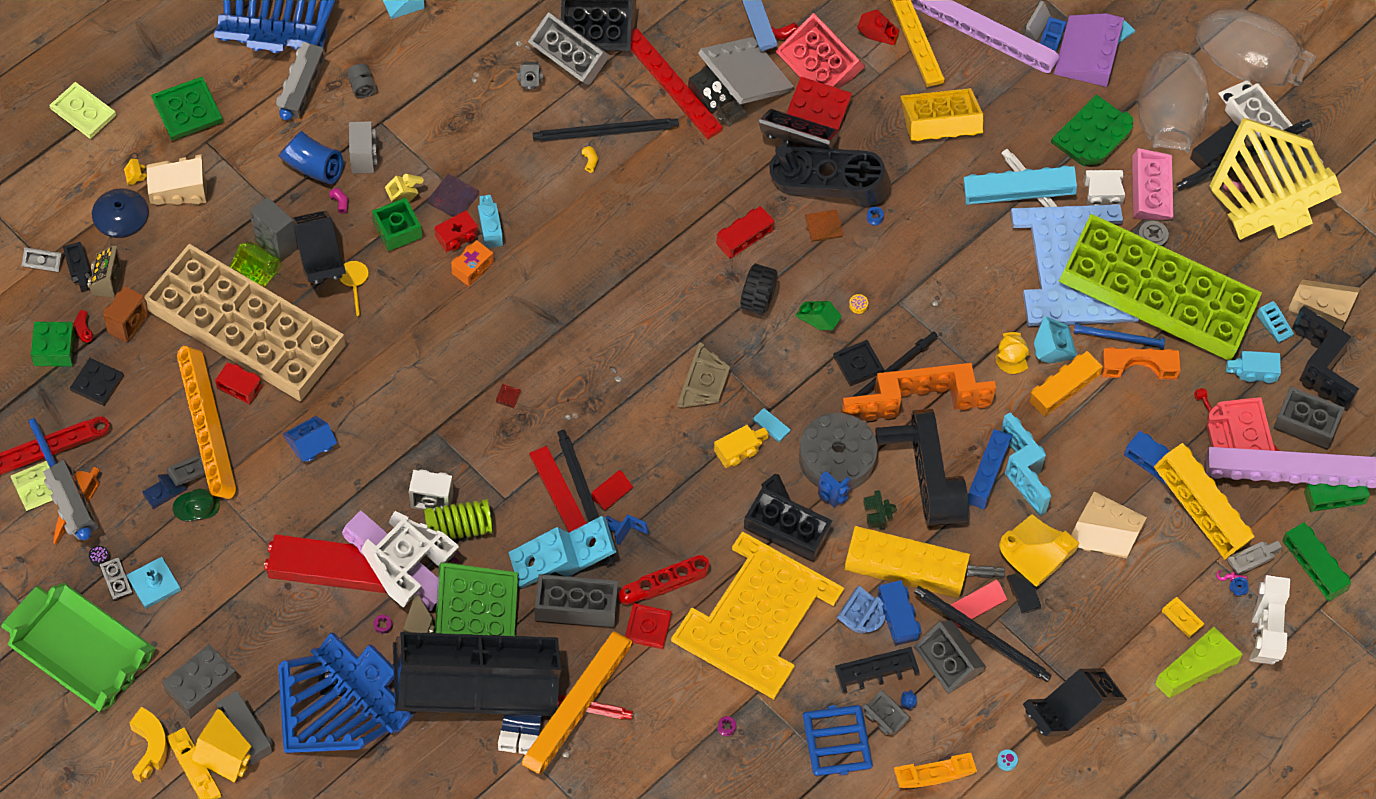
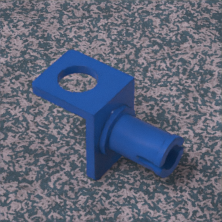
(622, 528)

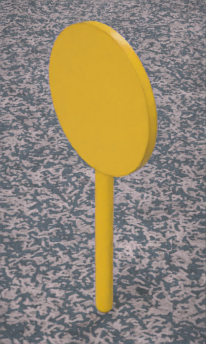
(355, 275)

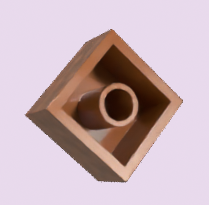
(125, 314)

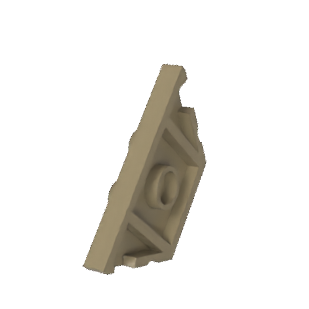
(704, 380)

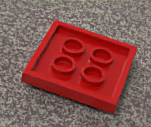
(819, 103)

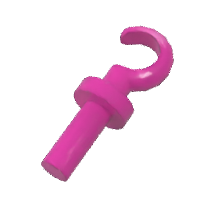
(1231, 576)

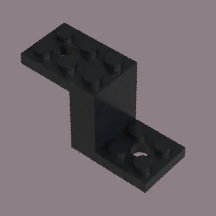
(318, 247)
(1331, 347)
(1074, 702)

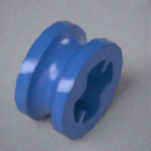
(875, 221)

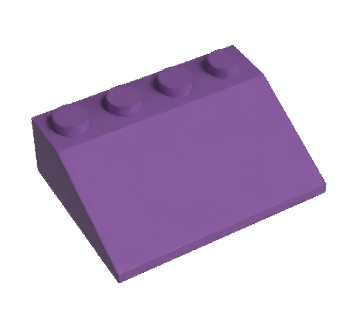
(1089, 47)

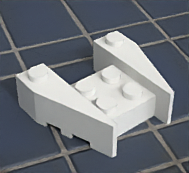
(402, 551)
(1270, 615)

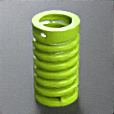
(460, 519)

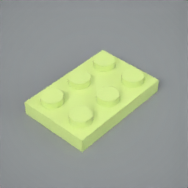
(82, 110)

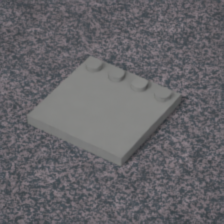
(746, 70)

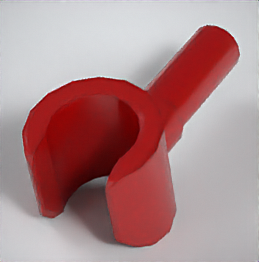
(1202, 394)

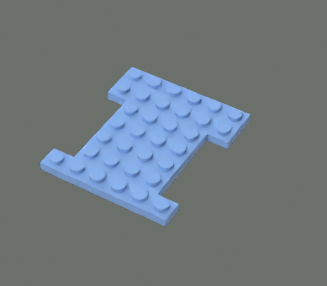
(1054, 238)

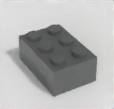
(273, 229)
(1309, 417)
(199, 681)

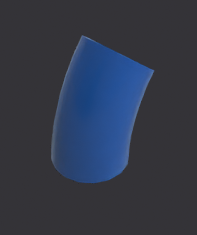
(313, 158)

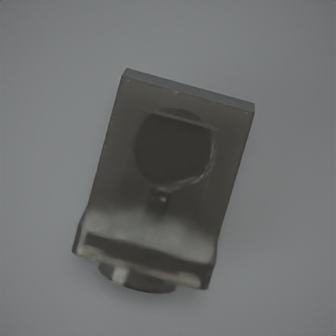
(731, 112)

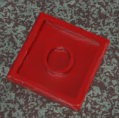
(648, 625)

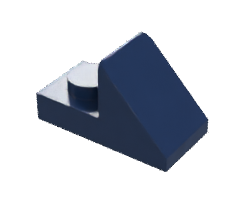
(162, 491)

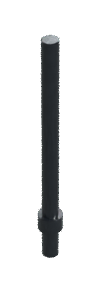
(920, 346)

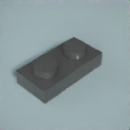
(186, 470)

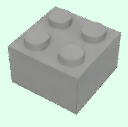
(362, 147)

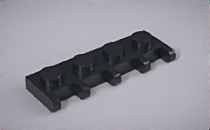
(876, 667)

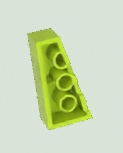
(1203, 659)

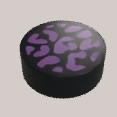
(98, 555)

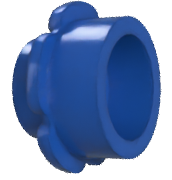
(1239, 581)
(908, 699)

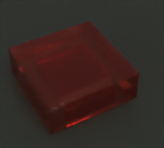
(508, 396)

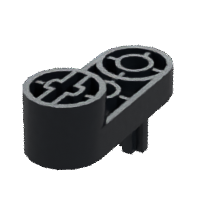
(855, 174)
(942, 497)

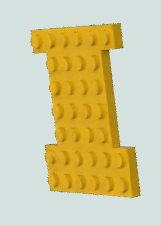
(756, 616)

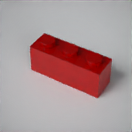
(745, 232)

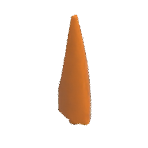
(88, 484)

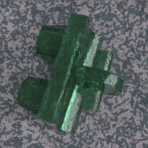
(878, 518)

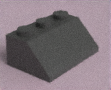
(949, 656)

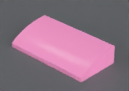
(1152, 185)

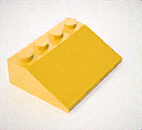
(942, 114)

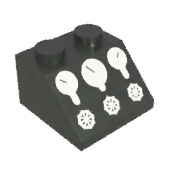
(709, 89)

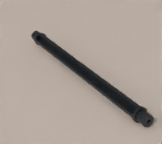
(603, 129)
(1211, 170)
(580, 483)
(982, 633)

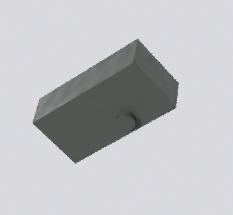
(576, 600)

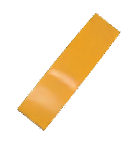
(935, 773)

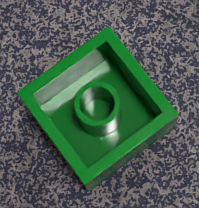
(397, 224)
(53, 344)

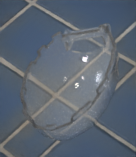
(1253, 47)
(1174, 101)

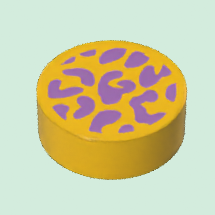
(858, 304)

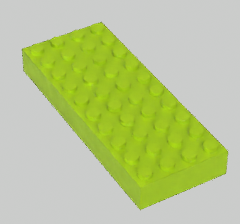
(1160, 287)

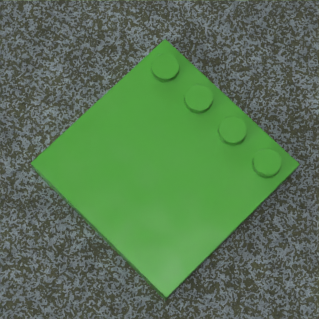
(475, 600)

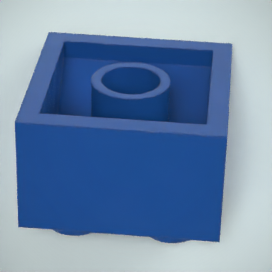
(310, 438)

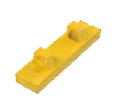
(196, 773)

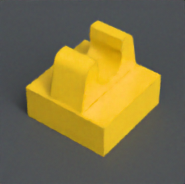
(133, 172)

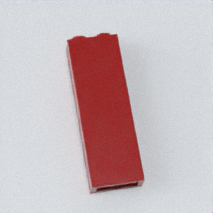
(320, 563)

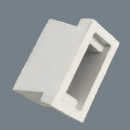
(1104, 187)

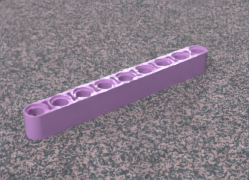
(990, 32)

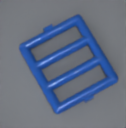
(814, 752)

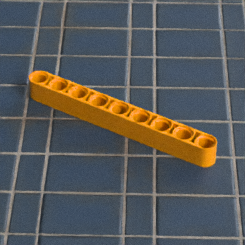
(206, 422)
(576, 703)

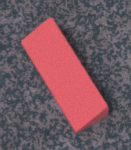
(981, 601)

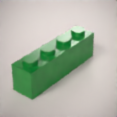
(1316, 561)

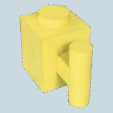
(403, 187)

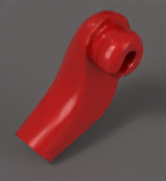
(785, 32)
(81, 328)

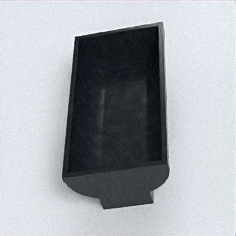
(476, 673)

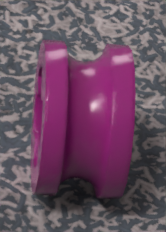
(382, 618)
(726, 719)

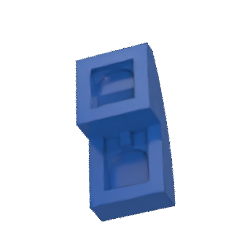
(1053, 33)

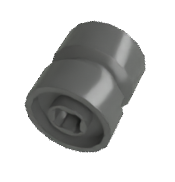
(361, 80)

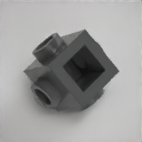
(531, 68)

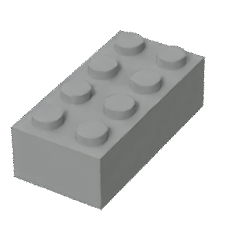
(568, 48)

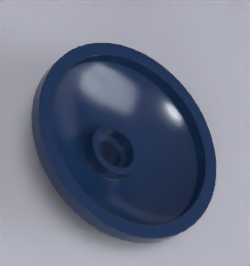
(123, 220)

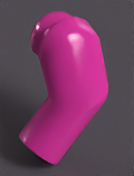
(337, 194)

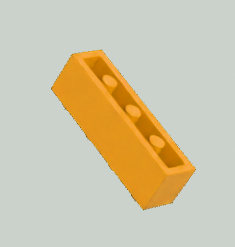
(1065, 383)

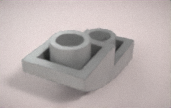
(115, 578)

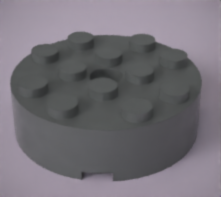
(841, 434)

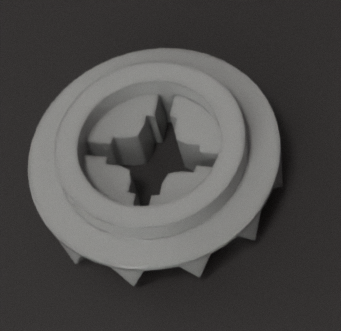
(1154, 227)

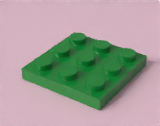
(186, 108)

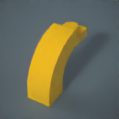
(150, 728)

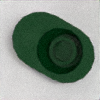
(196, 505)

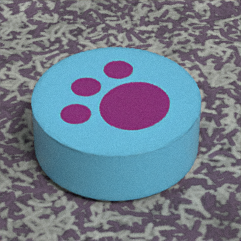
(1007, 760)

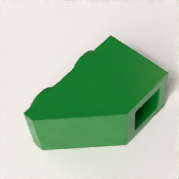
(819, 314)

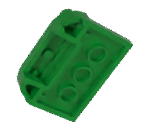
(1094, 132)

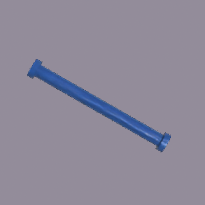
(1119, 335)

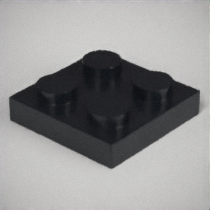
(96, 381)

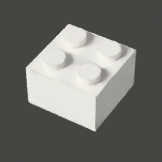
(430, 490)

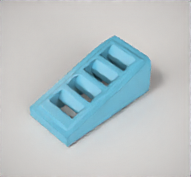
(1279, 319)

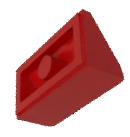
(611, 490)

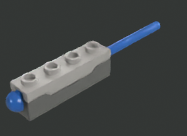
(303, 72)
(66, 492)

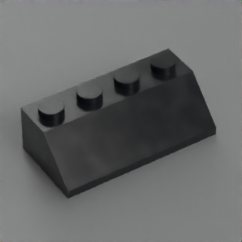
(787, 524)

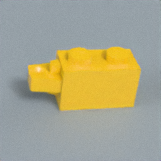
(739, 445)

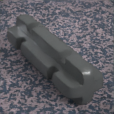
(985, 571)

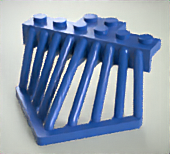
(270, 33)
(366, 681)

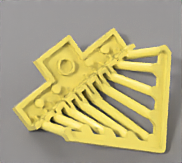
(1285, 207)

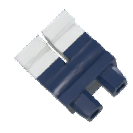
(512, 726)

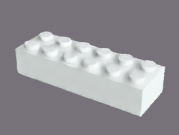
(1258, 106)

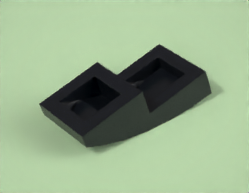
(1024, 592)

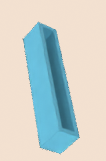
(1020, 185)

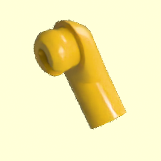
(590, 153)

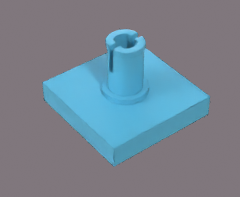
(153, 583)

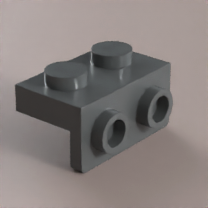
(887, 713)

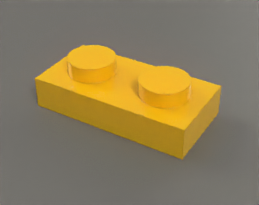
(1183, 617)

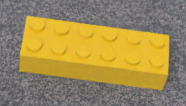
(1204, 501)
(907, 560)

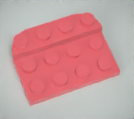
(1239, 425)

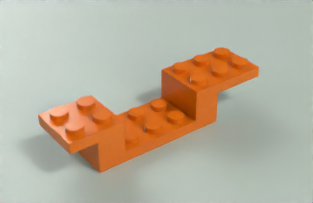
(898, 384)

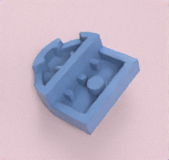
(862, 612)

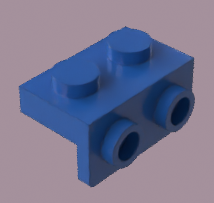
(832, 491)

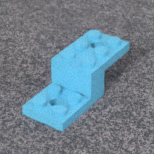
(1026, 465)
(562, 551)

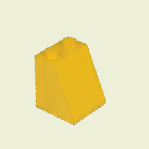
(222, 748)

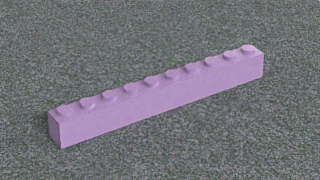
(1291, 467)

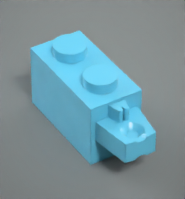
(489, 222)
(1256, 366)

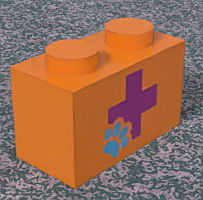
(472, 262)

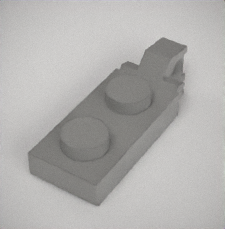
(1253, 557)

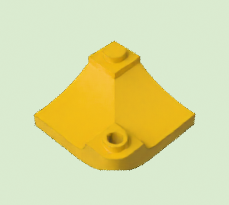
(1037, 549)

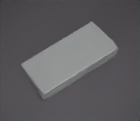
(1037, 22)
(42, 259)

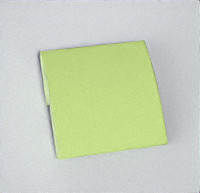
(32, 487)

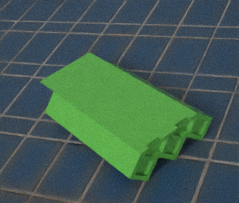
(77, 644)

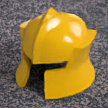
(1012, 353)

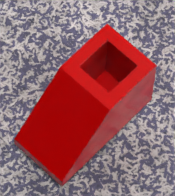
(878, 27)

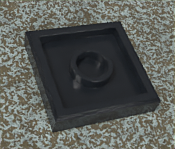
(858, 363)

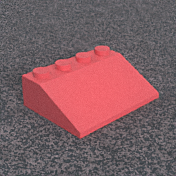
(819, 54)

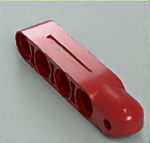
(669, 573)

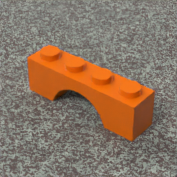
(1162, 362)

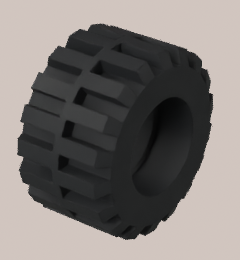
(758, 289)

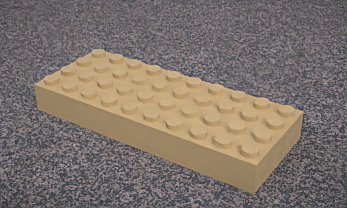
(244, 322)

